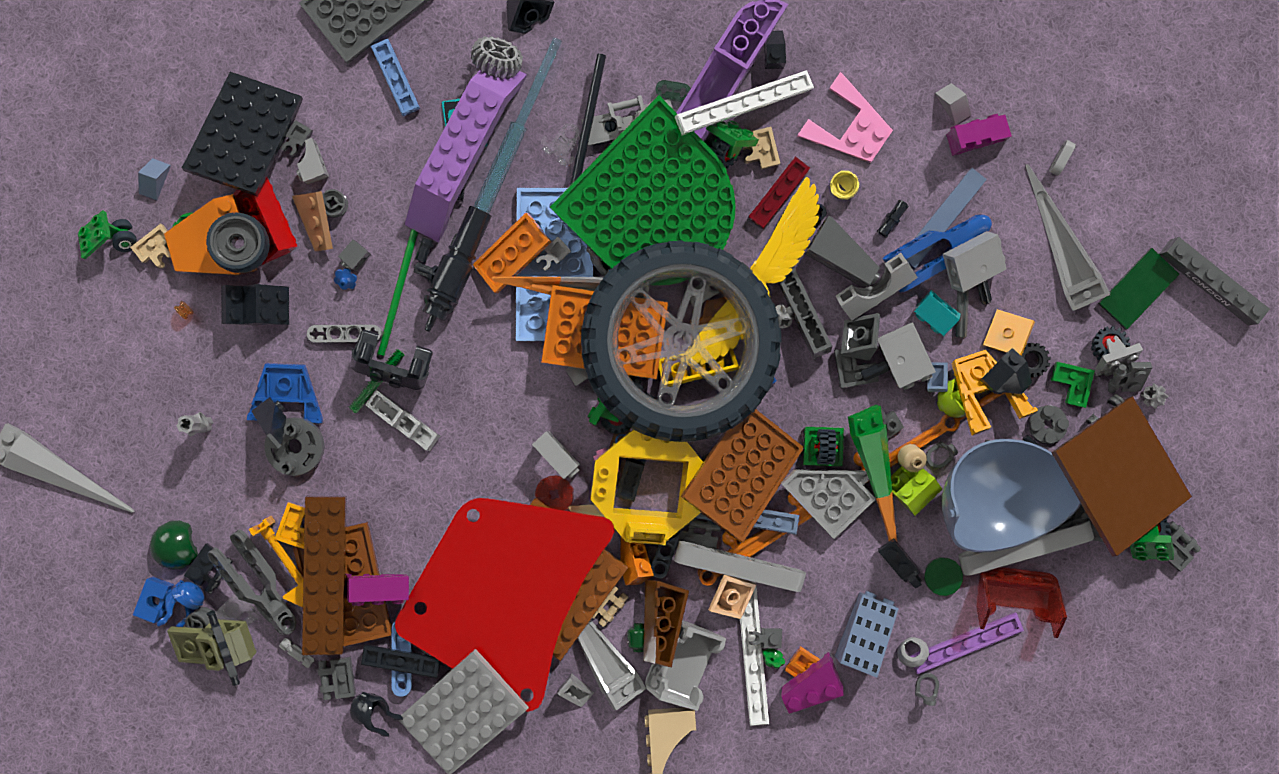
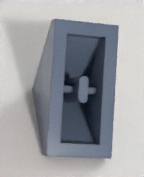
(152, 178)

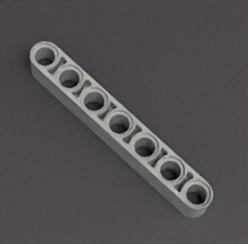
(1061, 537)
(739, 566)

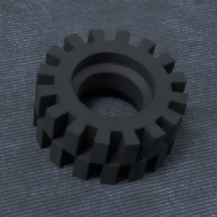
(1042, 357)

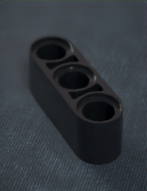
(665, 560)

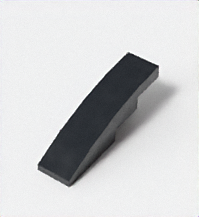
(630, 478)

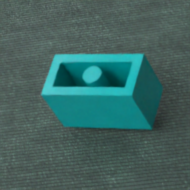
(937, 313)

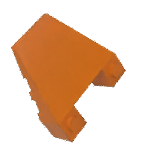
(188, 238)

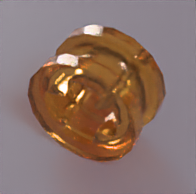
(183, 310)

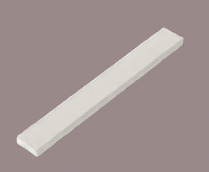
(743, 102)
(754, 664)

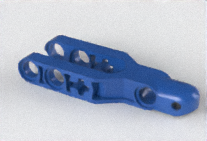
(955, 236)

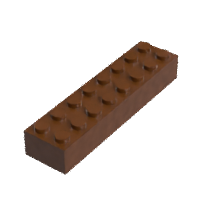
(324, 575)

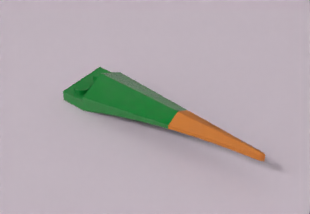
(872, 445)

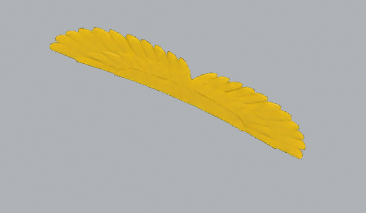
(774, 262)

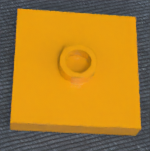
(1008, 332)

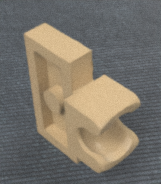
(765, 150)
(152, 246)

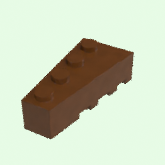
(662, 621)

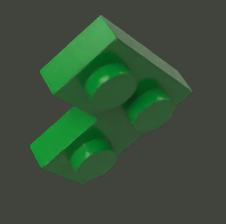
(1079, 382)

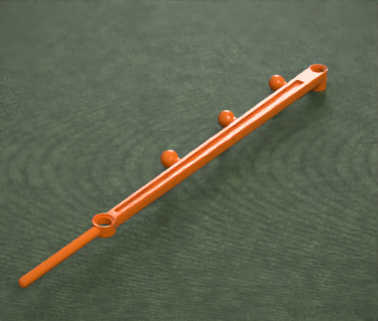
(765, 537)

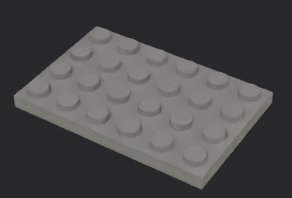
(463, 712)

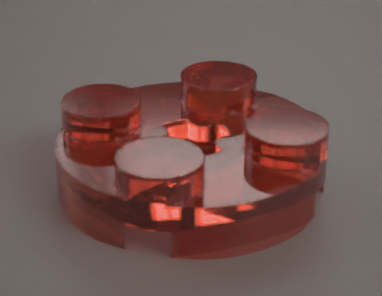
(564, 488)

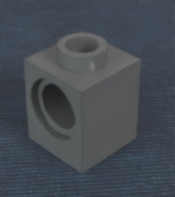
(353, 255)

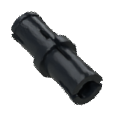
(892, 218)

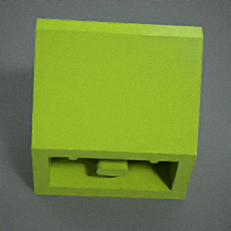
(914, 488)

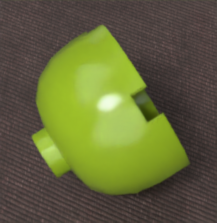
(950, 401)

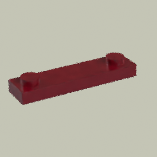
(779, 192)

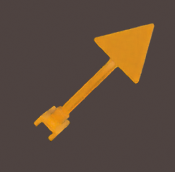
(296, 594)

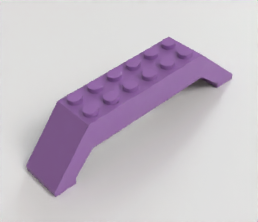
(458, 151)

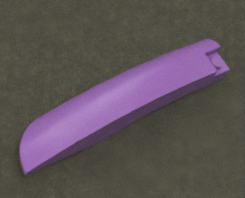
(734, 55)

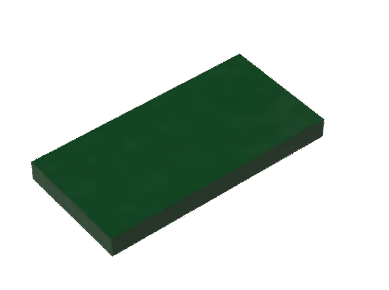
(1138, 288)

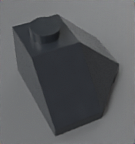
(524, 13)
(1008, 375)

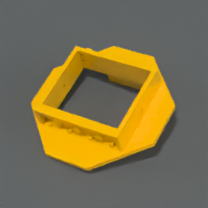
(644, 525)

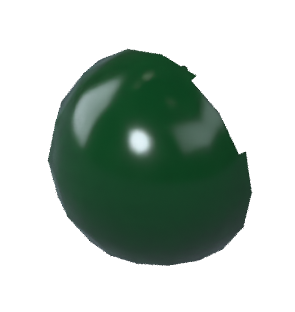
(173, 545)

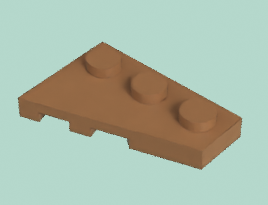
(313, 215)

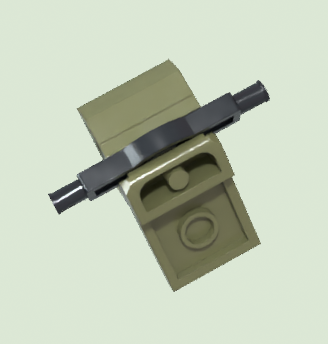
(215, 645)

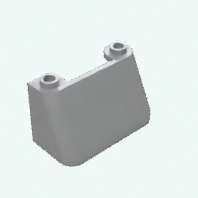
(681, 682)

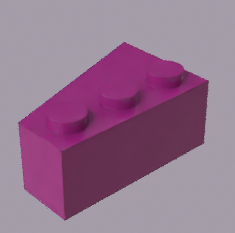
(978, 134)
(377, 588)
(813, 686)

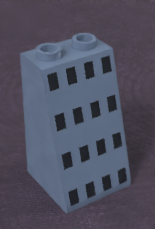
(867, 633)

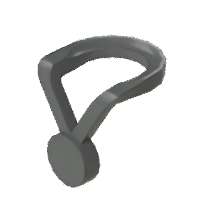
(952, 452)
(927, 700)

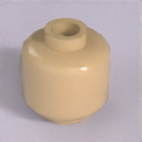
(912, 458)

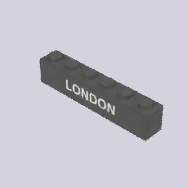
(1214, 281)

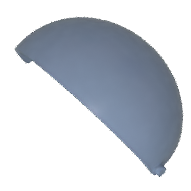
(1005, 496)

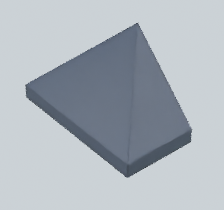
(939, 381)

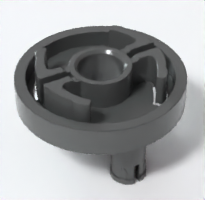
(290, 462)

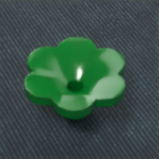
(773, 658)

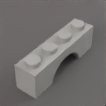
(859, 300)

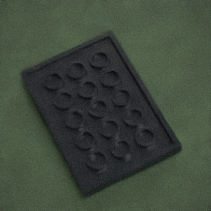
(242, 133)

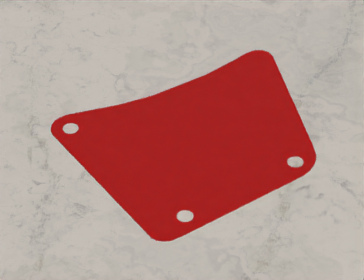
(504, 588)

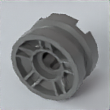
(339, 209)
(198, 618)

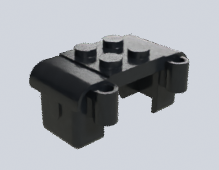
(397, 377)

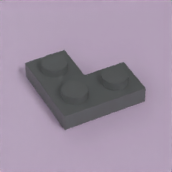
(848, 371)

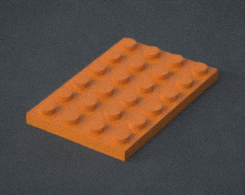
(565, 324)

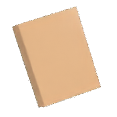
(732, 596)

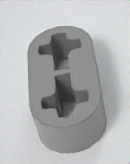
(1062, 157)

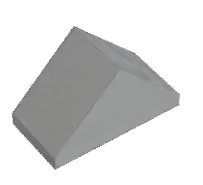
(954, 102)
(575, 691)

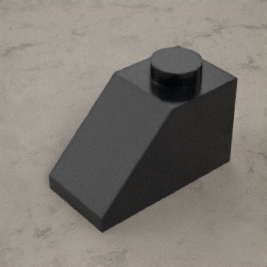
(775, 51)

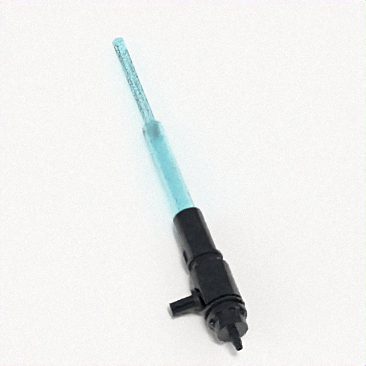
(455, 267)

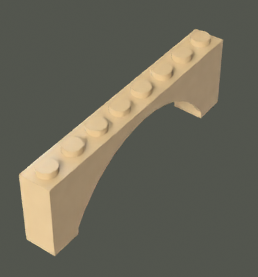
(666, 731)

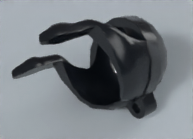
(363, 707)

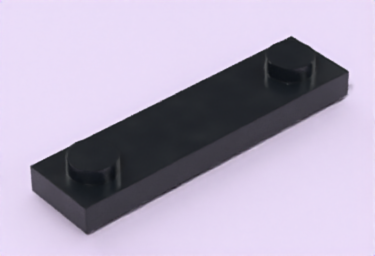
(400, 661)

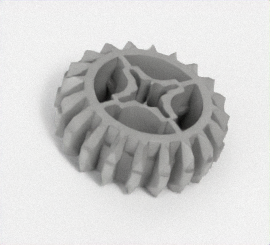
(496, 57)

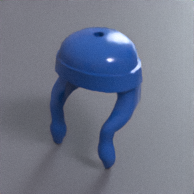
(186, 594)

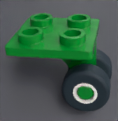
(99, 231)

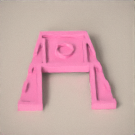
(864, 134)

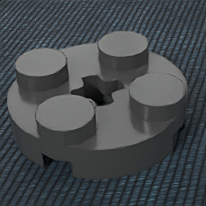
(1059, 424)

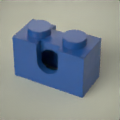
(145, 607)

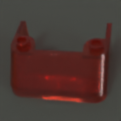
(1021, 590)

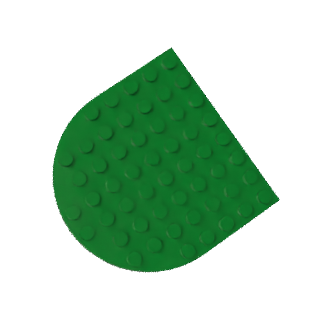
(650, 191)

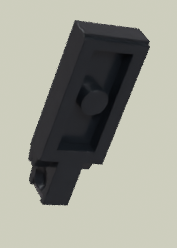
(900, 562)

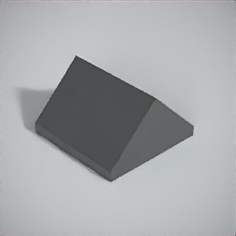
(860, 337)

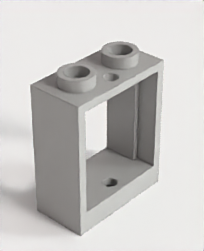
(556, 455)

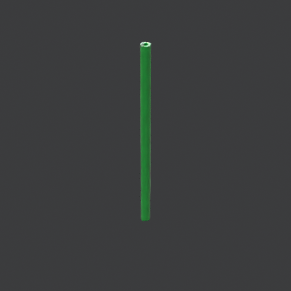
(397, 292)

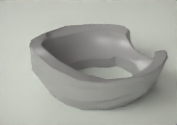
(913, 661)

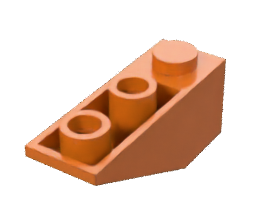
(638, 563)

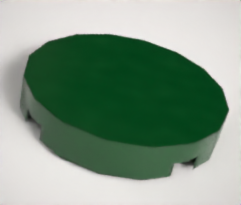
(943, 576)

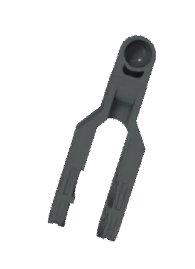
(269, 602)

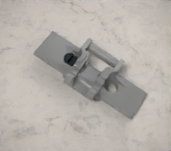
(609, 127)

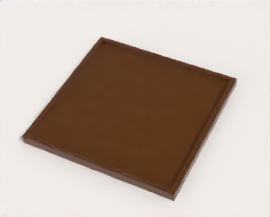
(1121, 475)

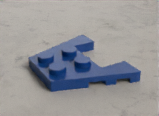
(287, 384)

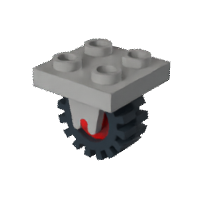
(1113, 350)

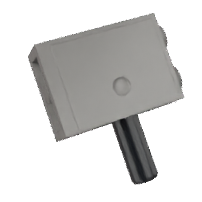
(975, 263)
(903, 357)

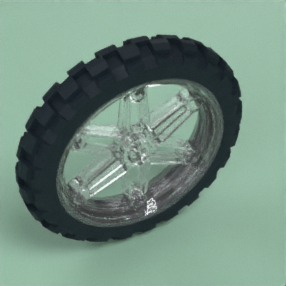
(755, 313)

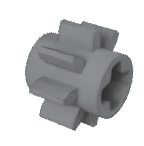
(784, 316)
(1154, 396)

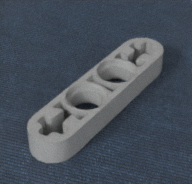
(344, 330)

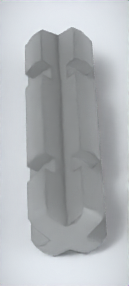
(296, 652)

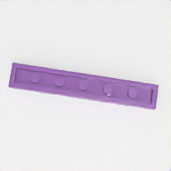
(970, 642)

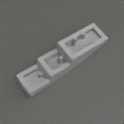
(402, 420)

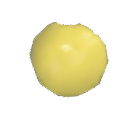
(848, 181)

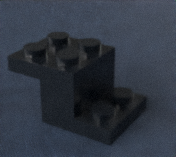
(254, 305)

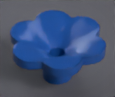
(345, 279)

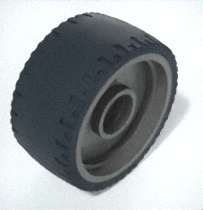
(225, 233)

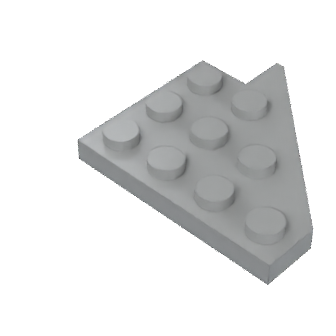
(830, 496)

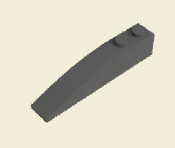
(805, 315)

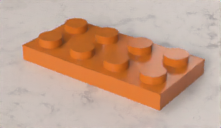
(512, 252)

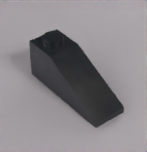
(271, 419)

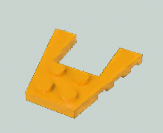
(968, 373)

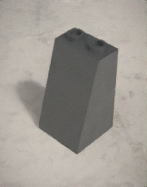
(842, 254)

